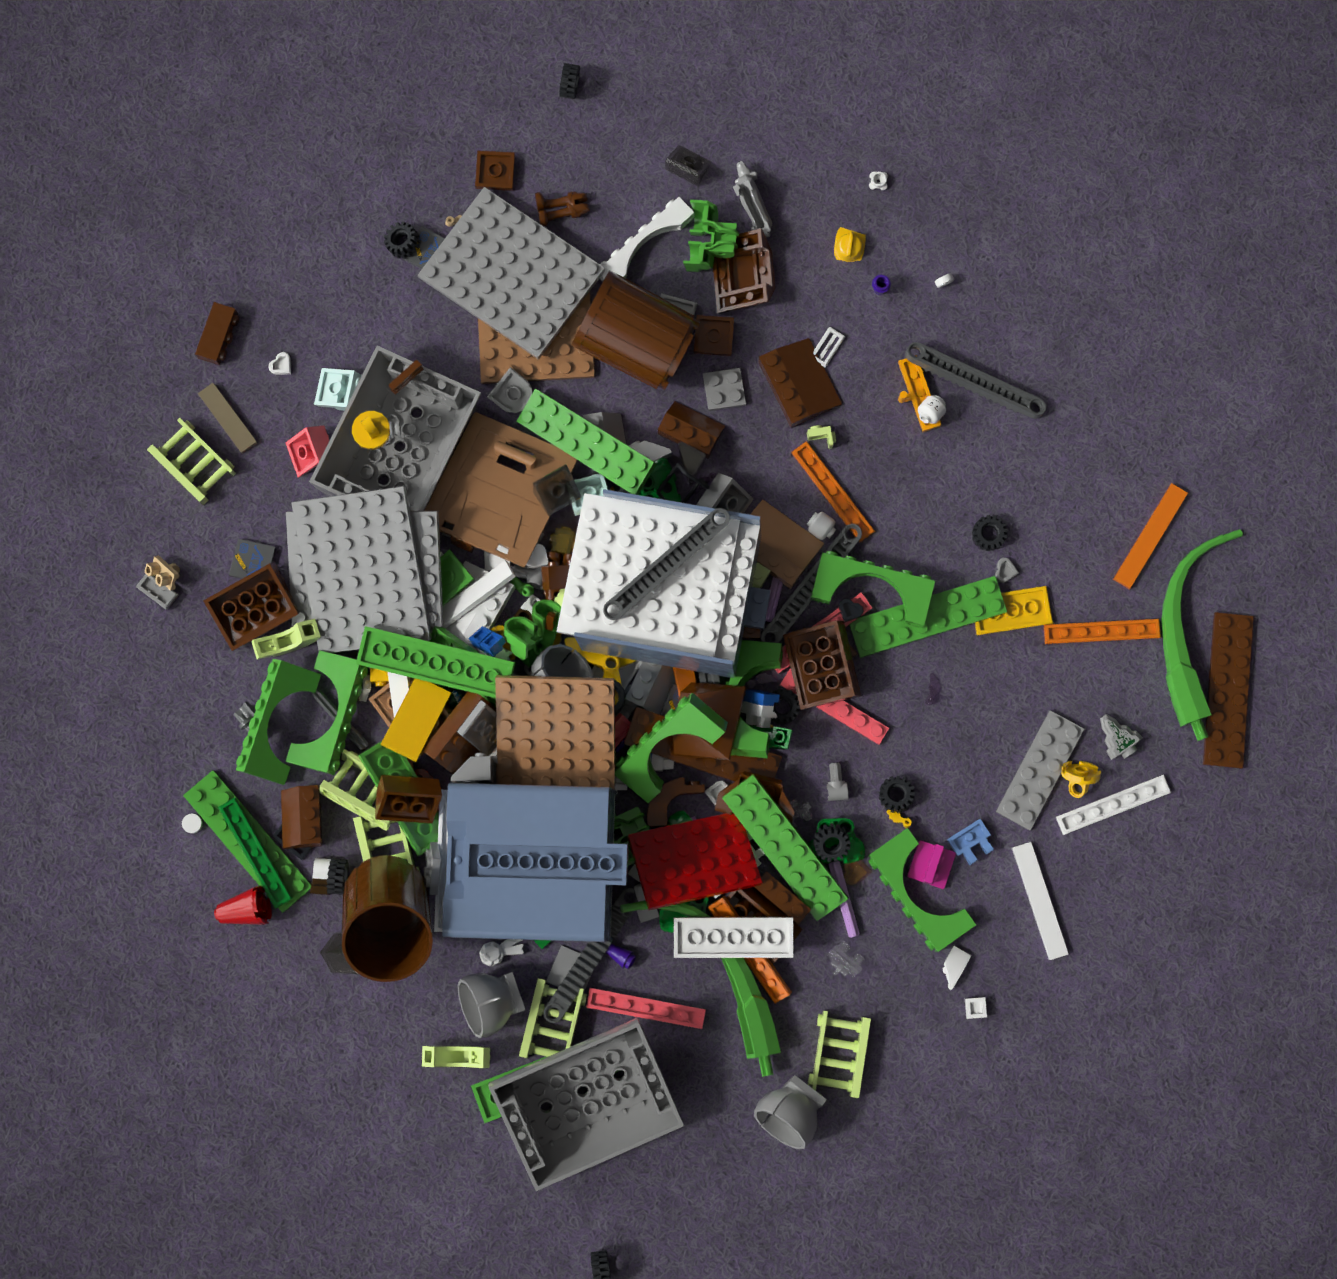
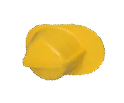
(849, 245)

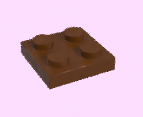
(495, 170)
(714, 335)

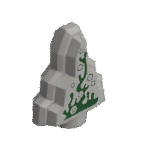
(1119, 738)

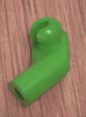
(524, 588)

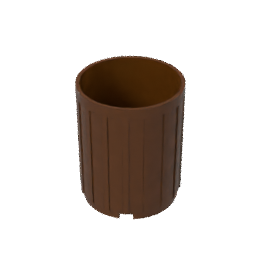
(635, 331)
(386, 919)

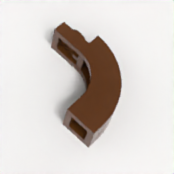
(658, 805)

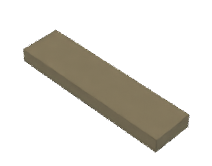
(227, 418)

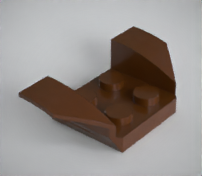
(773, 786)

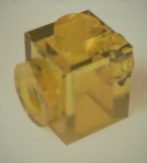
(562, 540)

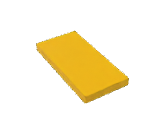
(1024, 610)
(415, 719)

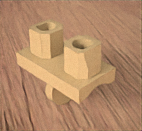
(164, 573)

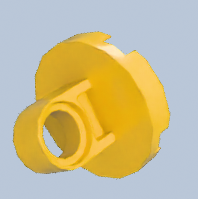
(371, 430)
(1082, 774)

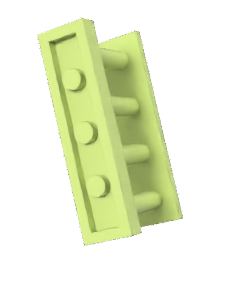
(173, 466)
(348, 798)
(367, 845)
(534, 1028)
(855, 1066)

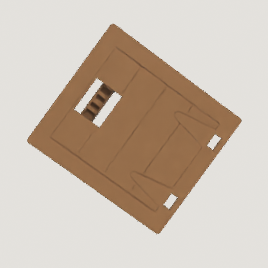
(491, 501)

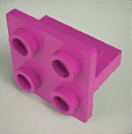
(931, 864)

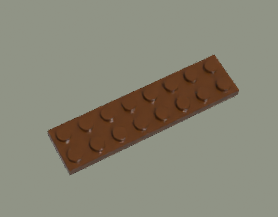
(1228, 690)
(643, 722)

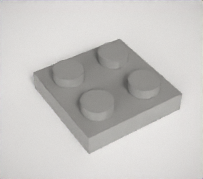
(724, 389)
(432, 871)

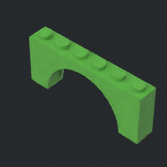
(913, 590)
(753, 659)
(689, 717)
(325, 752)
(257, 755)
(937, 929)

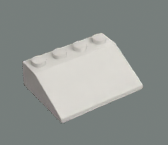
(484, 613)

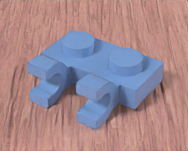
(969, 837)

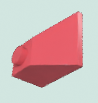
(307, 448)

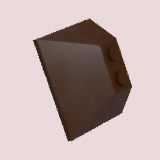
(747, 276)
(727, 703)

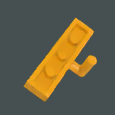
(917, 389)

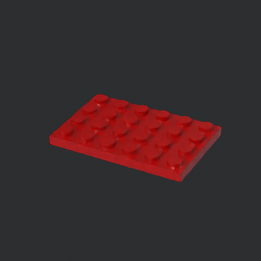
(694, 860)

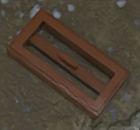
(406, 377)

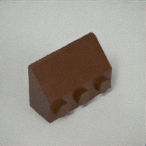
(690, 427)
(407, 799)
(301, 817)

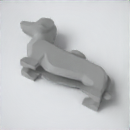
(751, 198)

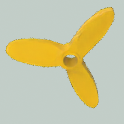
(600, 661)

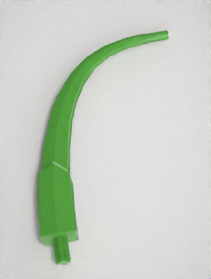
(1181, 677)
(752, 1010)

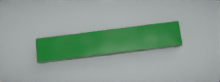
(255, 853)

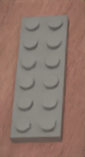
(1039, 770)

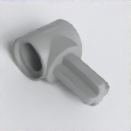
(532, 576)
(836, 788)
(644, 915)

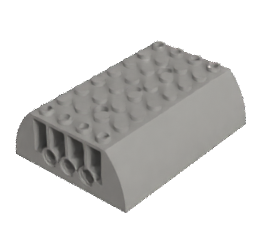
(428, 439)
(592, 1125)

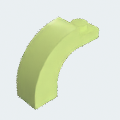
(295, 638)
(456, 1056)

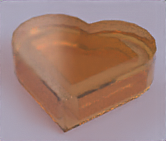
(853, 873)

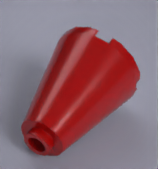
(245, 908)

